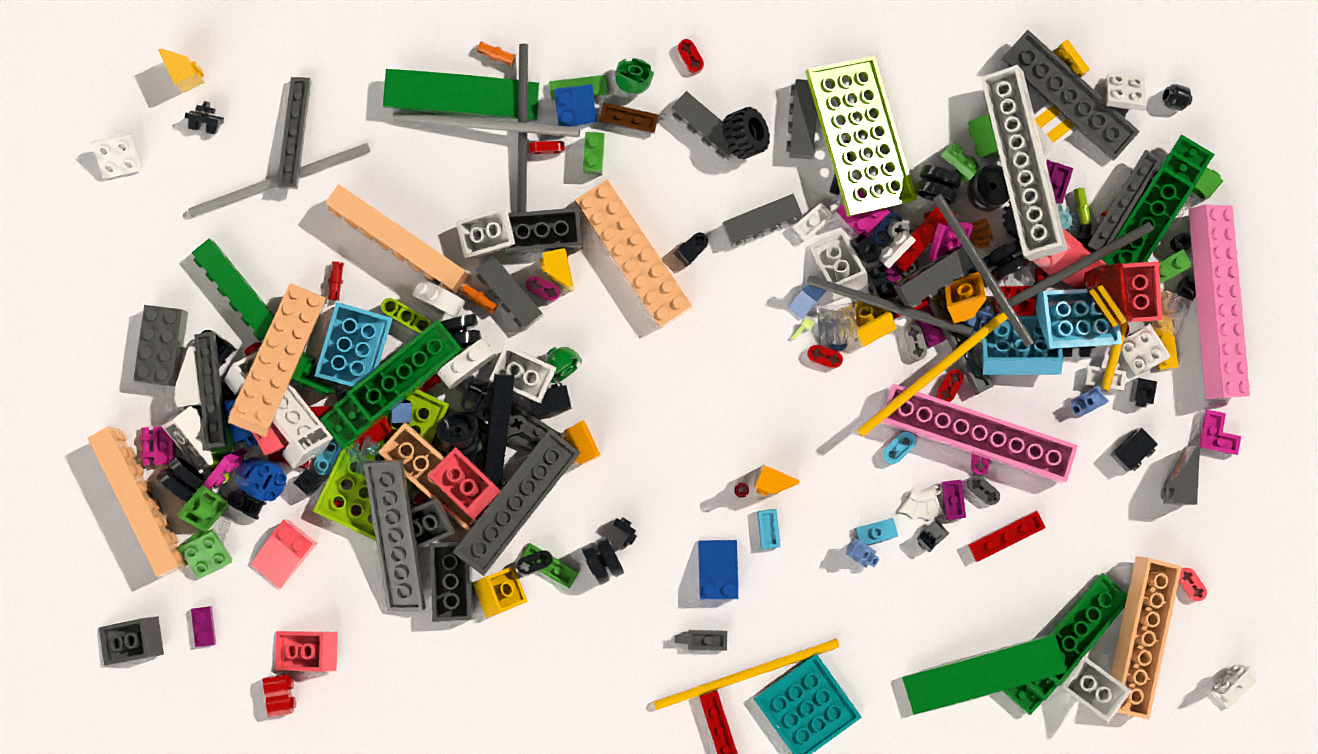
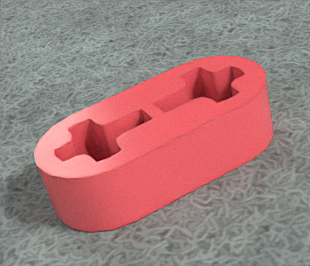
(1195, 581)

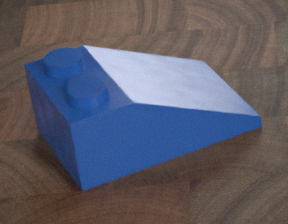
(718, 569)

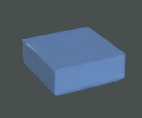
(402, 413)

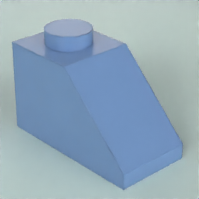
(806, 300)

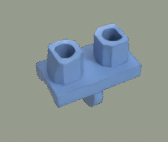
(981, 316)
(1088, 401)
(862, 553)

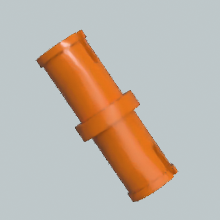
(496, 53)
(478, 299)

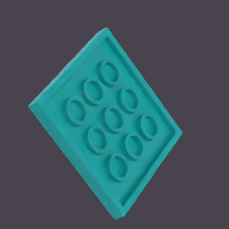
(807, 707)

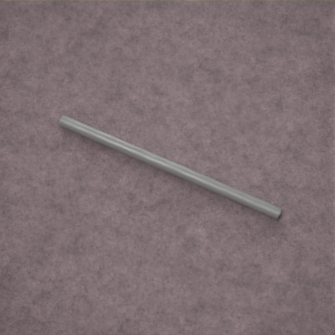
(486, 124)
(272, 182)

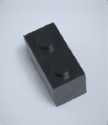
(554, 400)
(1134, 450)

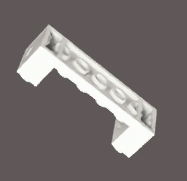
(294, 418)

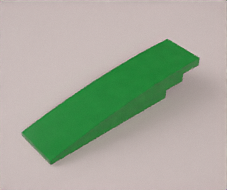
(456, 94)
(1162, 200)
(390, 384)
(1075, 635)
(984, 674)

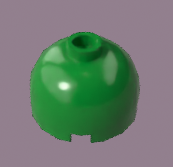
(633, 76)
(564, 360)

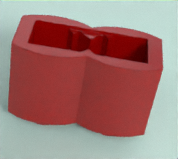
(278, 695)

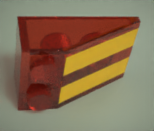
(1109, 292)

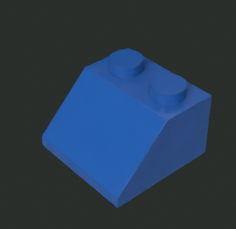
(575, 105)

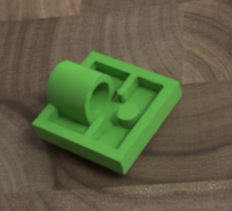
(964, 165)
(203, 508)
(205, 553)

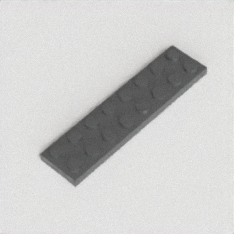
(1071, 95)
(516, 502)
(394, 535)

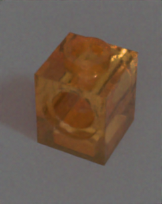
(981, 233)

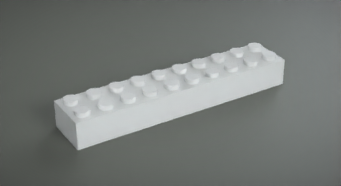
(1023, 163)

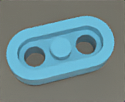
(899, 448)
(327, 457)

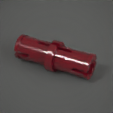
(746, 490)

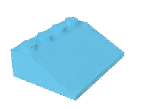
(1073, 320)
(352, 345)
(1007, 355)

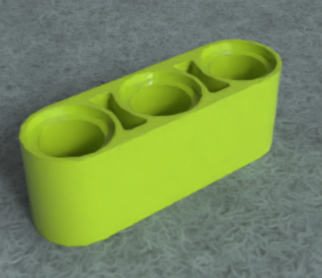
(400, 310)

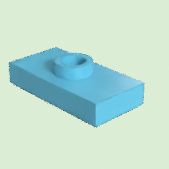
(768, 529)
(877, 531)

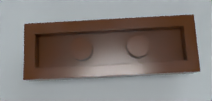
(628, 118)

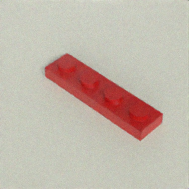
(924, 236)
(1006, 536)
(717, 723)

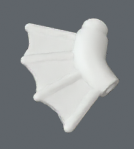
(923, 504)

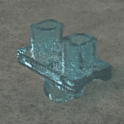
(368, 447)

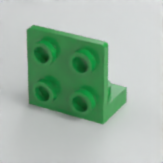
(305, 368)

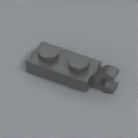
(704, 639)

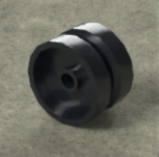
(937, 181)
(979, 188)
(1005, 261)
(458, 329)
(459, 431)
(181, 478)
(601, 561)

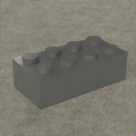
(545, 231)
(160, 345)
(450, 584)

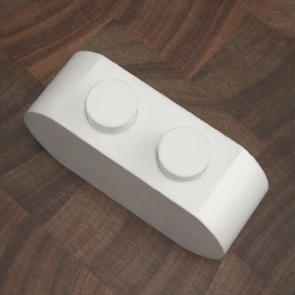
(438, 298)
(466, 363)

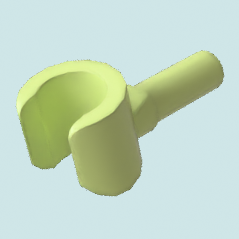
(807, 323)

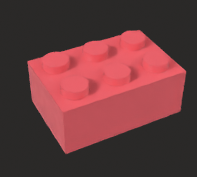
(1143, 290)

